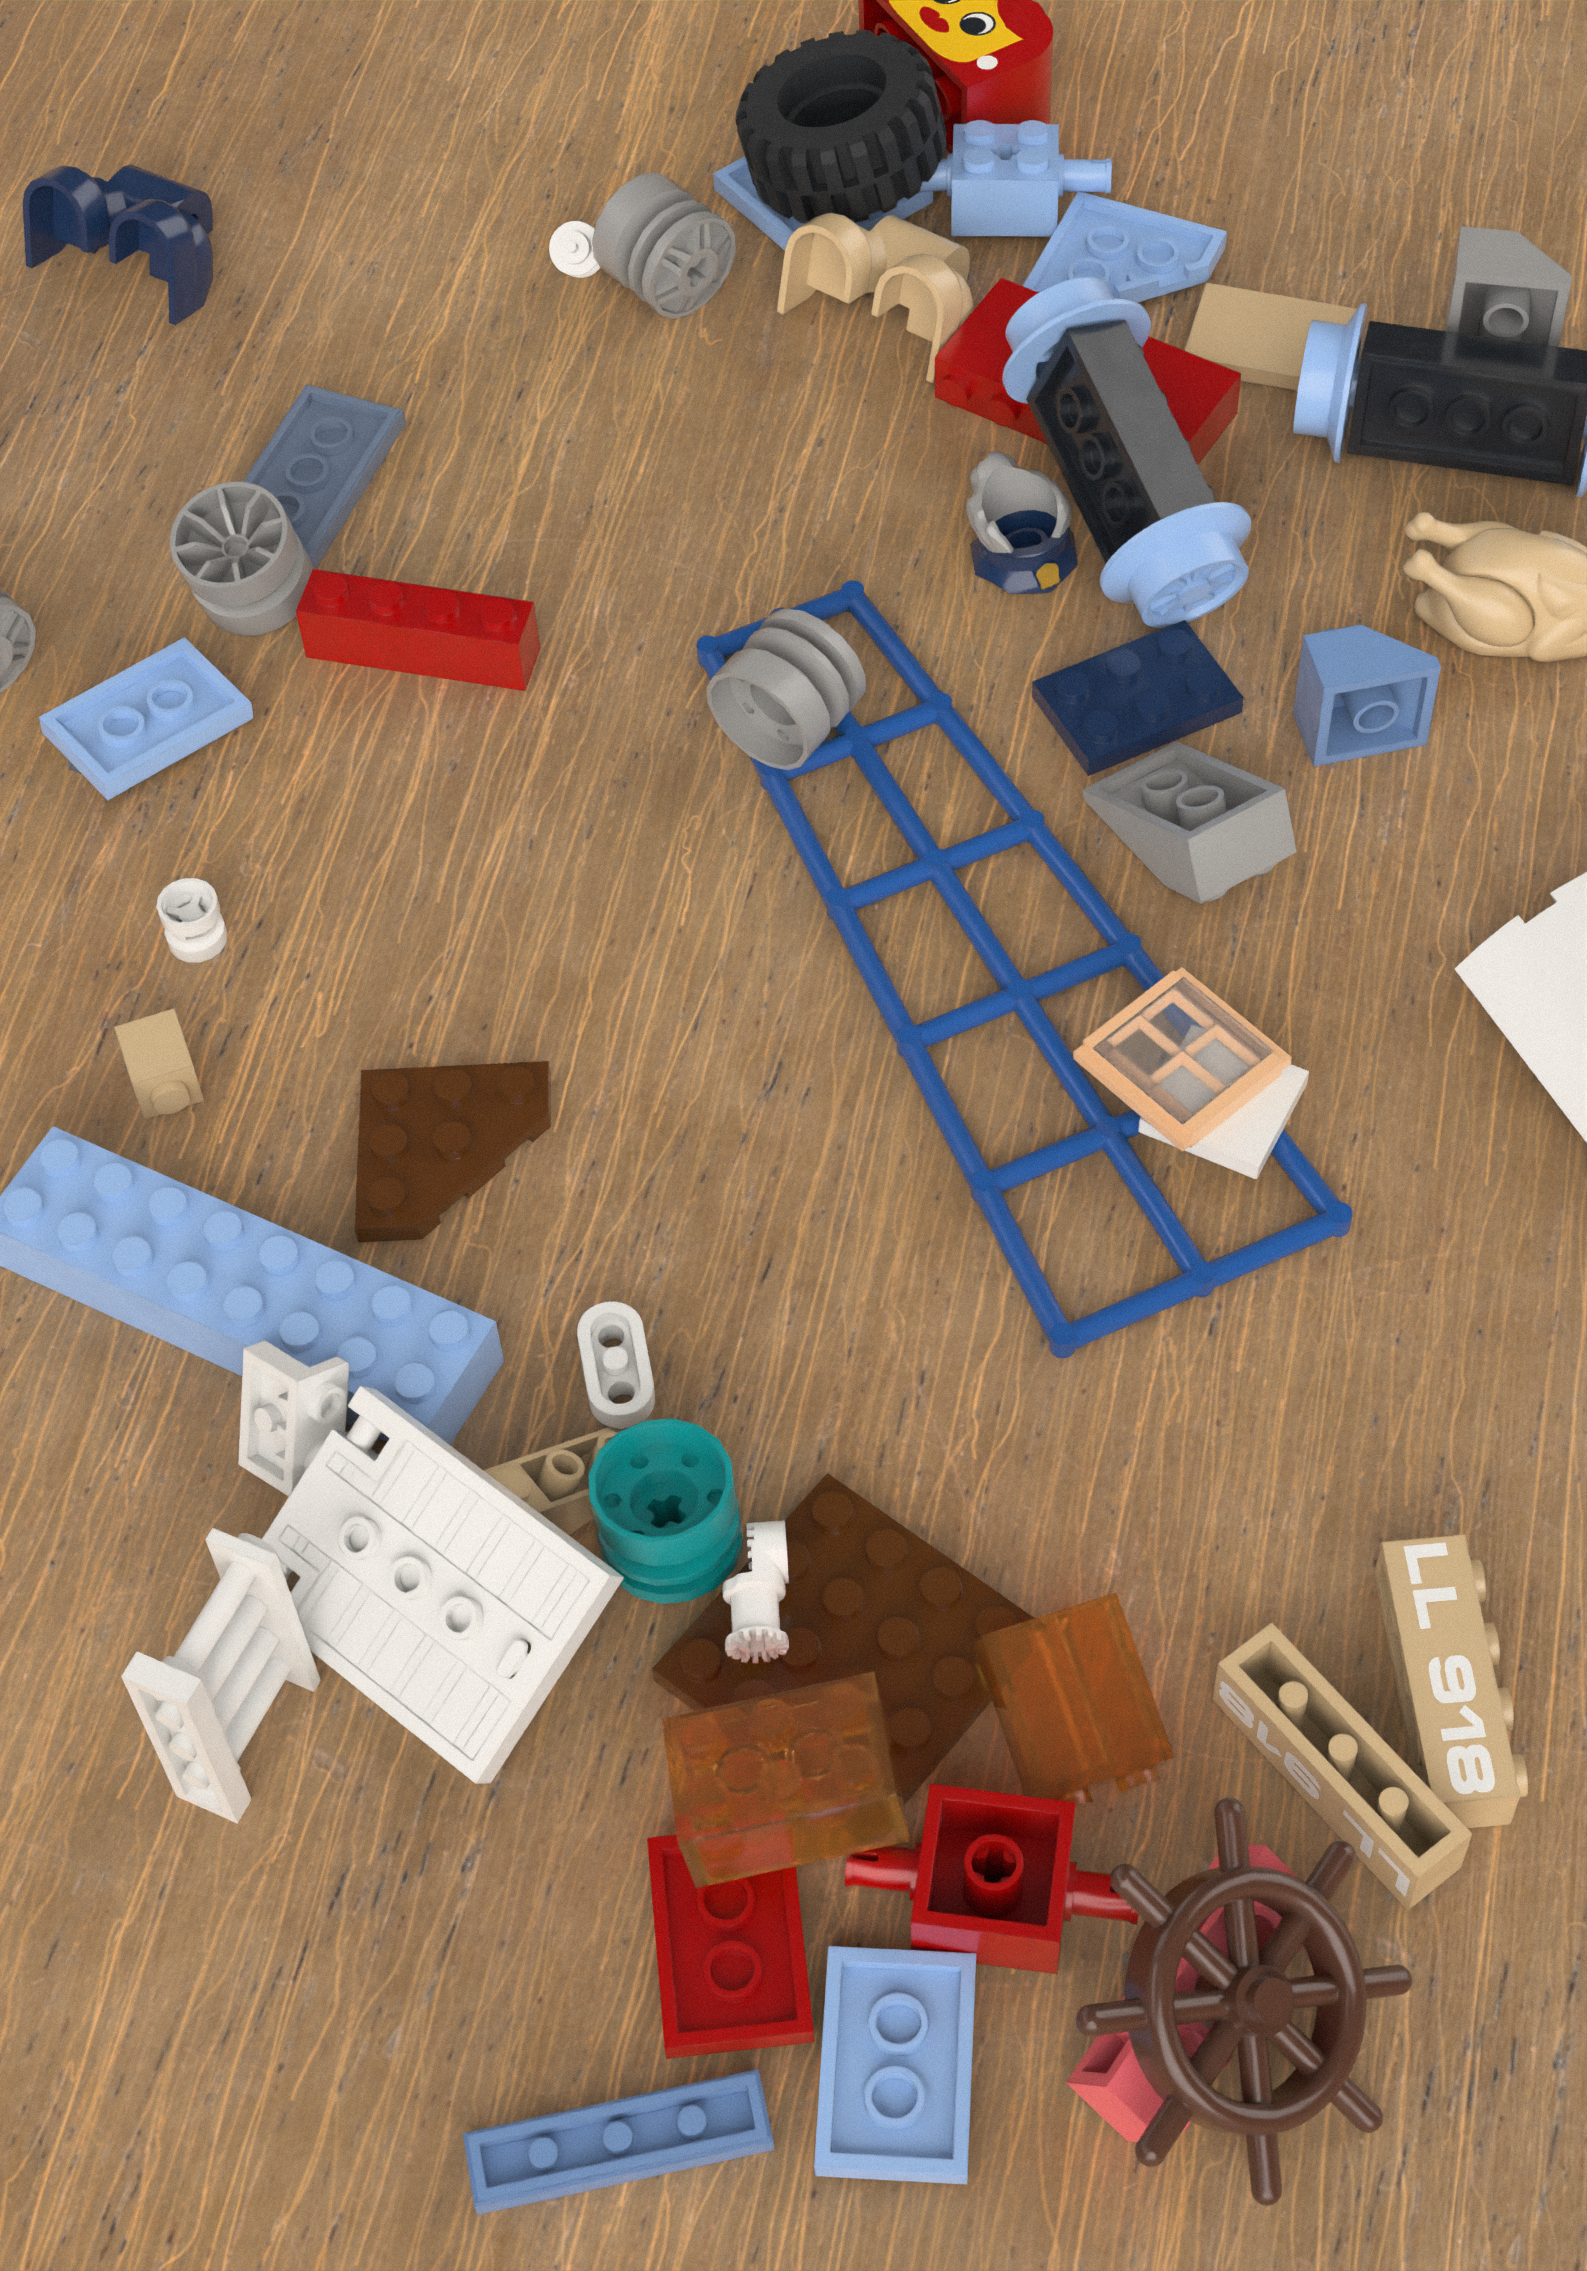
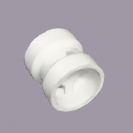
(192, 920)

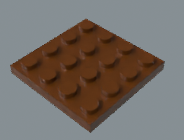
(857, 1604)

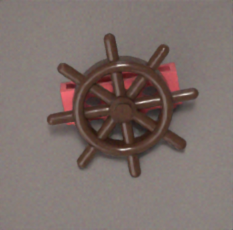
(1214, 1981)

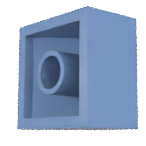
(1362, 694)

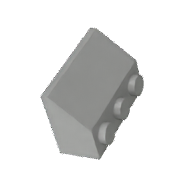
(1506, 288)

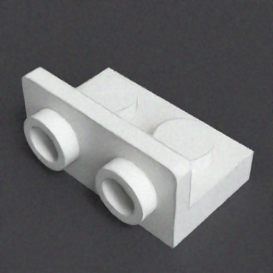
(287, 1412)

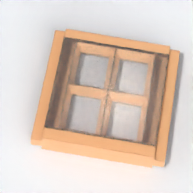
(1182, 1058)

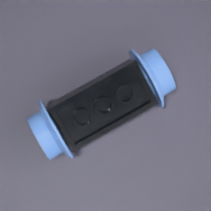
(1445, 399)
(1123, 453)

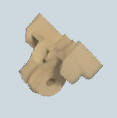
(893, 261)

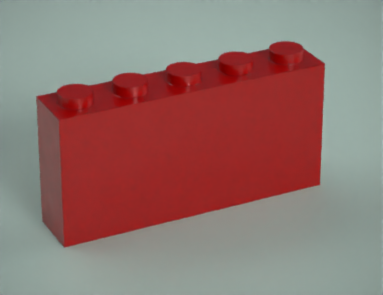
(973, 362)

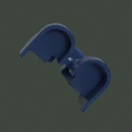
(129, 215)

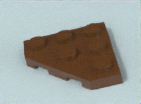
(439, 1137)

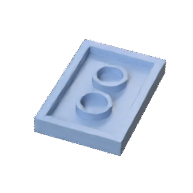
(146, 718)
(896, 2065)

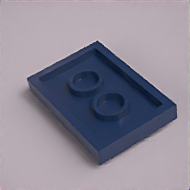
(1137, 697)

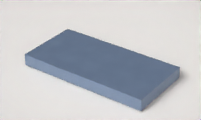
(325, 461)

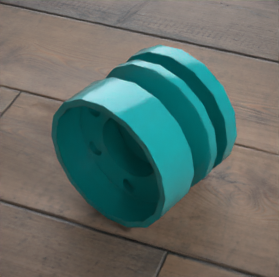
(666, 1510)

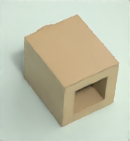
(159, 1064)

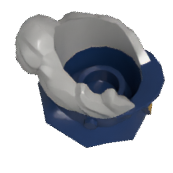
(1019, 527)

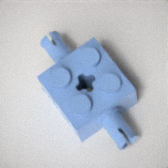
(1011, 178)

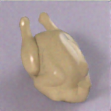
(1502, 589)

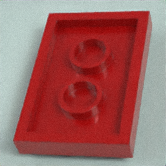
(728, 1958)

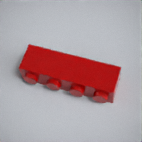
(419, 629)

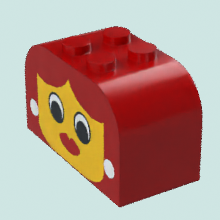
(984, 54)

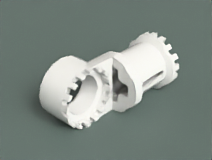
(757, 1595)

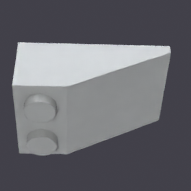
(1196, 820)

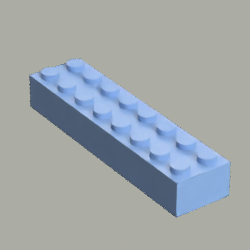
(232, 1279)

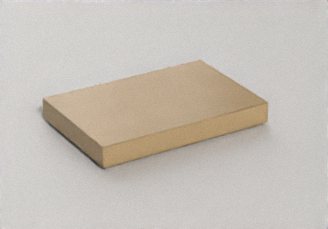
(1258, 332)

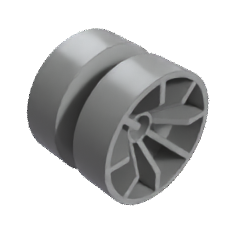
(240, 558)

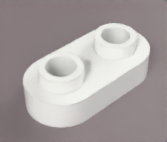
(616, 1369)

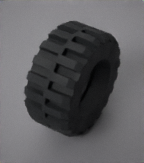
(842, 126)

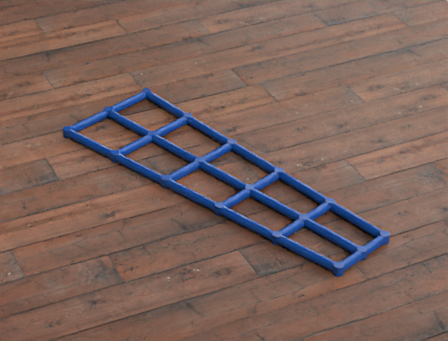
(1016, 993)

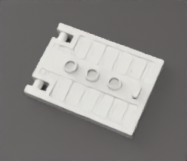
(432, 1585)

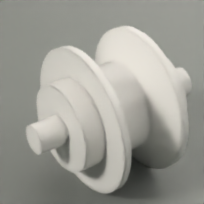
(573, 250)

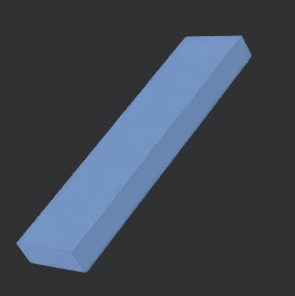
(617, 2142)

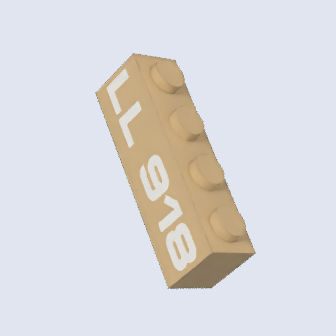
(1447, 1678)
(1341, 1766)

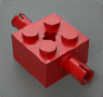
(984, 1835)

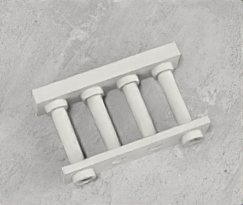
(223, 1676)

